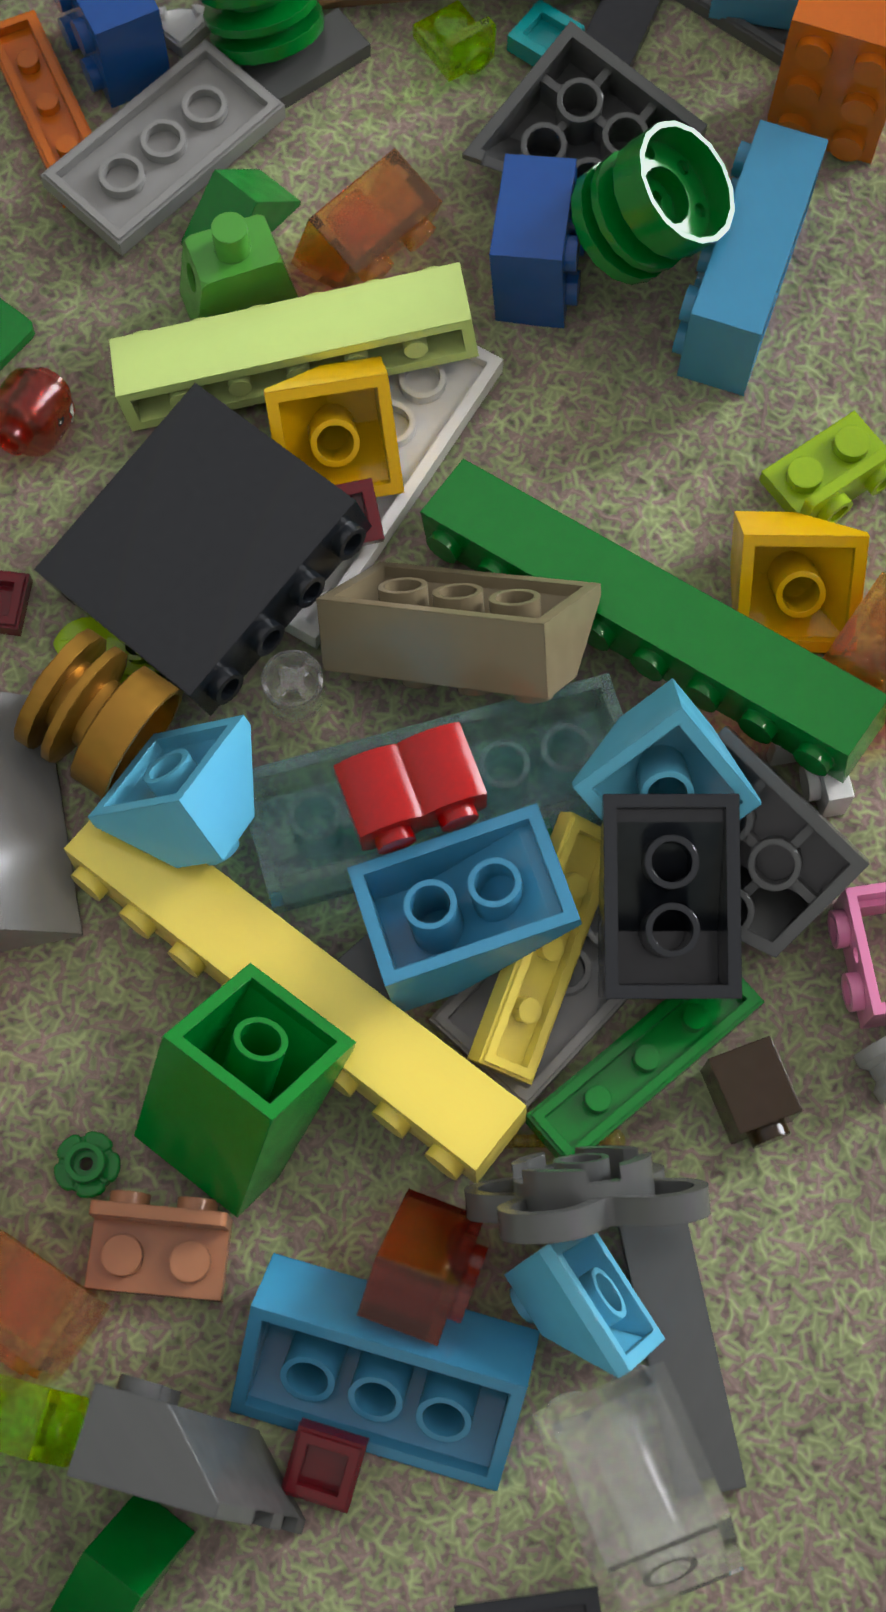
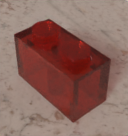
(424, 1268)

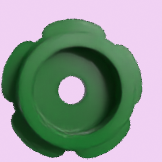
(87, 1182)

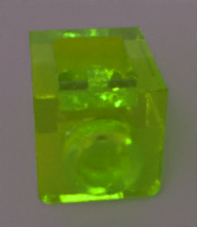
(456, 40)
(39, 1421)

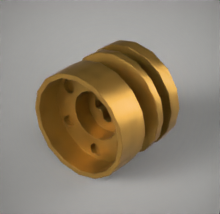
(87, 707)

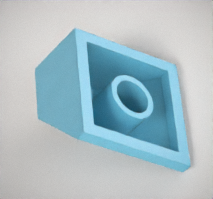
(663, 749)
(185, 794)
(584, 1304)

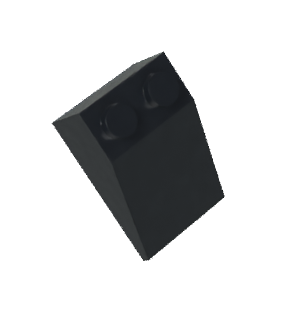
(670, 897)

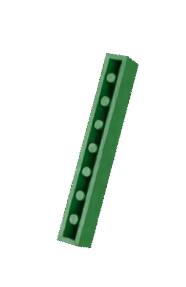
(664, 623)

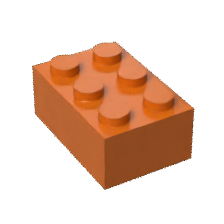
(835, 75)

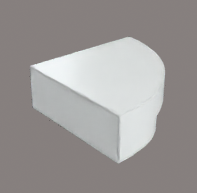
(183, 28)

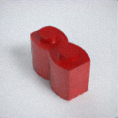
(411, 788)

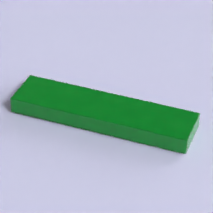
(636, 1069)

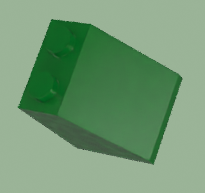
(240, 1087)

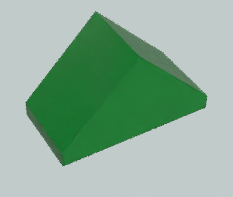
(244, 193)
(125, 1560)

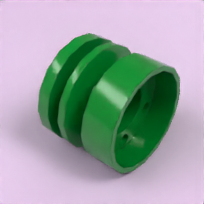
(262, 29)
(652, 203)

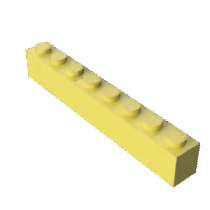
(395, 1061)

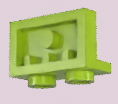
(829, 470)

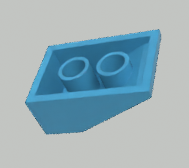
(463, 905)

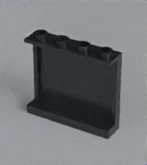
(205, 547)

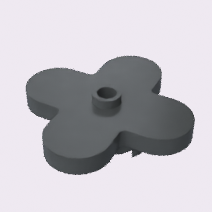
(584, 1196)

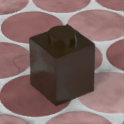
(752, 1093)

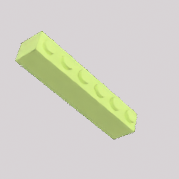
(404, 318)

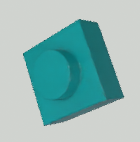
(537, 32)

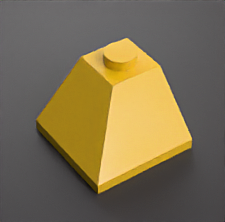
(340, 422)
(797, 574)

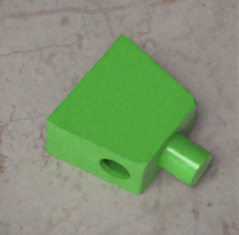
(232, 267)

